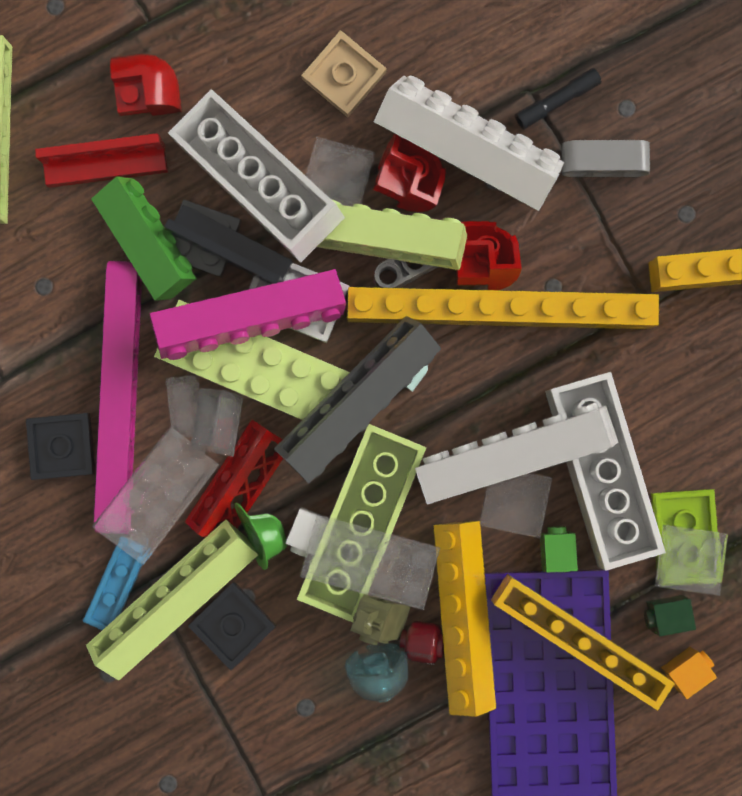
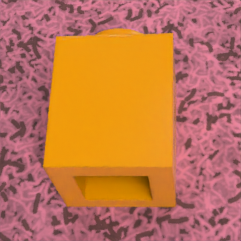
(690, 671)

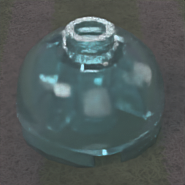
(378, 673)

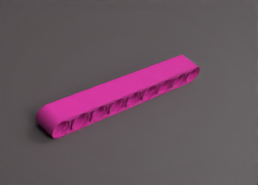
(118, 382)

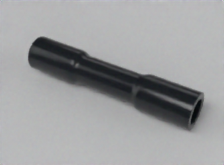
(543, 107)

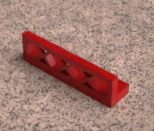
(103, 160)
(233, 480)

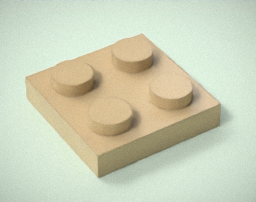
(344, 73)

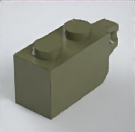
(379, 620)

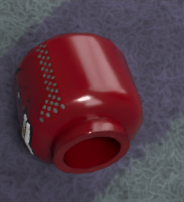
(423, 642)

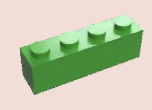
(144, 238)

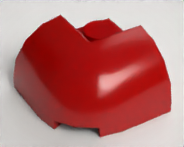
(144, 85)
(410, 175)
(489, 256)

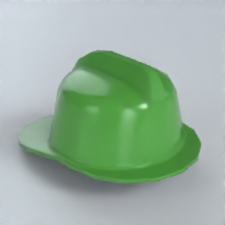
(263, 533)

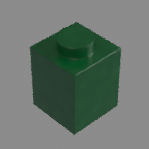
(669, 615)

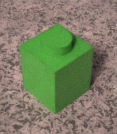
(558, 550)

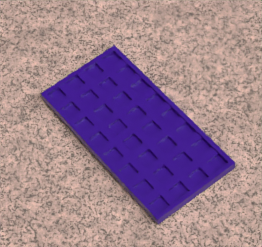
(551, 709)

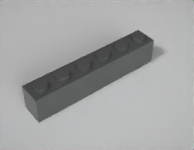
(358, 399)

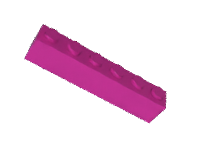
(248, 314)

